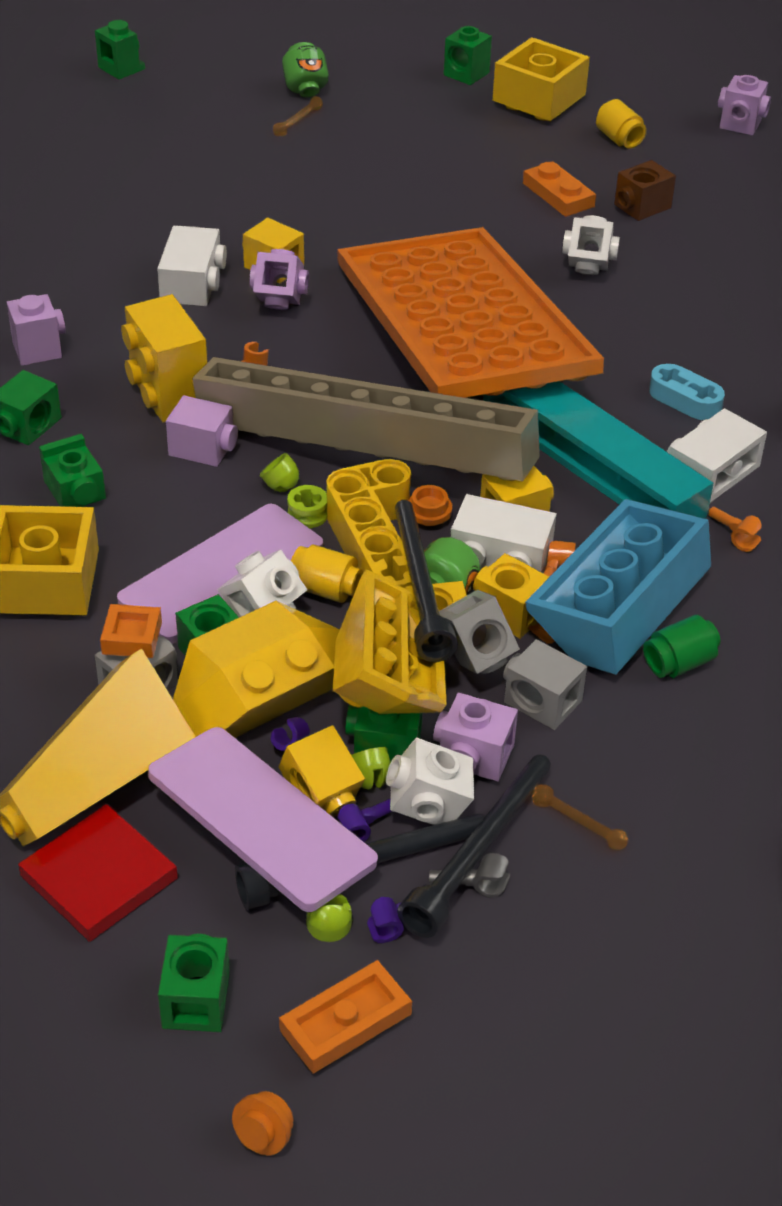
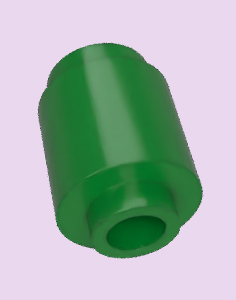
(682, 647)

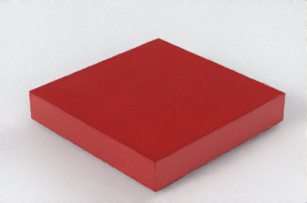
(98, 872)

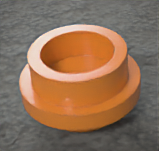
(431, 505)
(263, 1122)

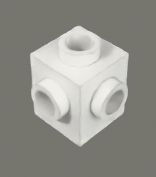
(590, 231)
(262, 582)
(430, 782)

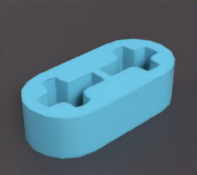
(686, 391)

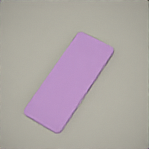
(212, 563)
(263, 818)

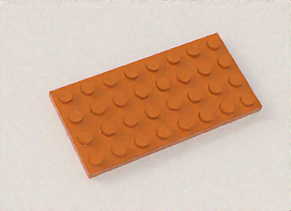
(468, 314)

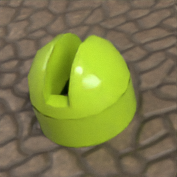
(281, 473)
(373, 765)
(331, 920)

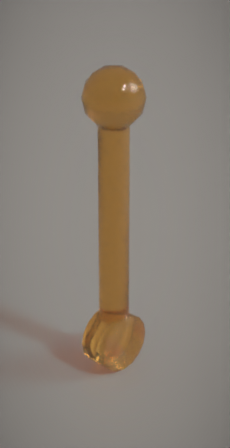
(280, 129)
(543, 797)

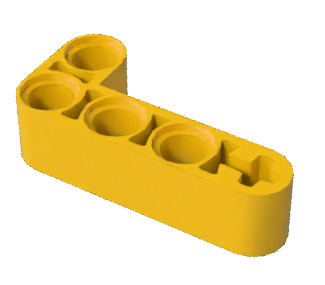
(361, 512)

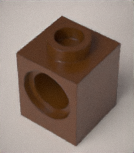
(645, 190)

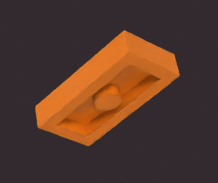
(559, 188)
(345, 1016)

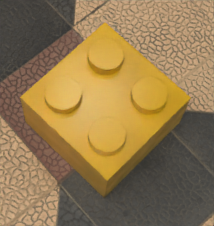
(540, 79)
(163, 352)
(47, 559)

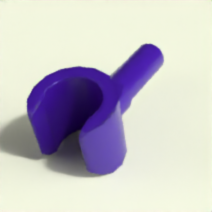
(299, 731)
(358, 820)
(384, 922)

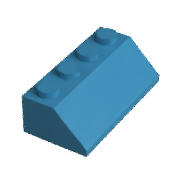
(622, 583)

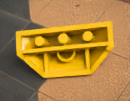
(378, 653)
(255, 669)

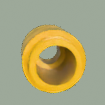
(621, 124)
(327, 572)

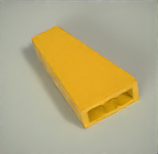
(96, 751)

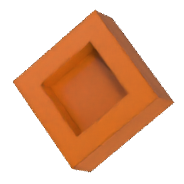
(131, 629)

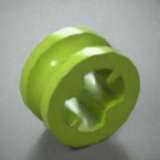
(310, 496)

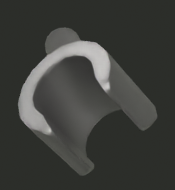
(490, 877)

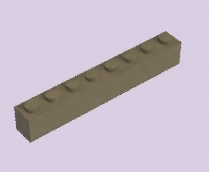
(375, 418)

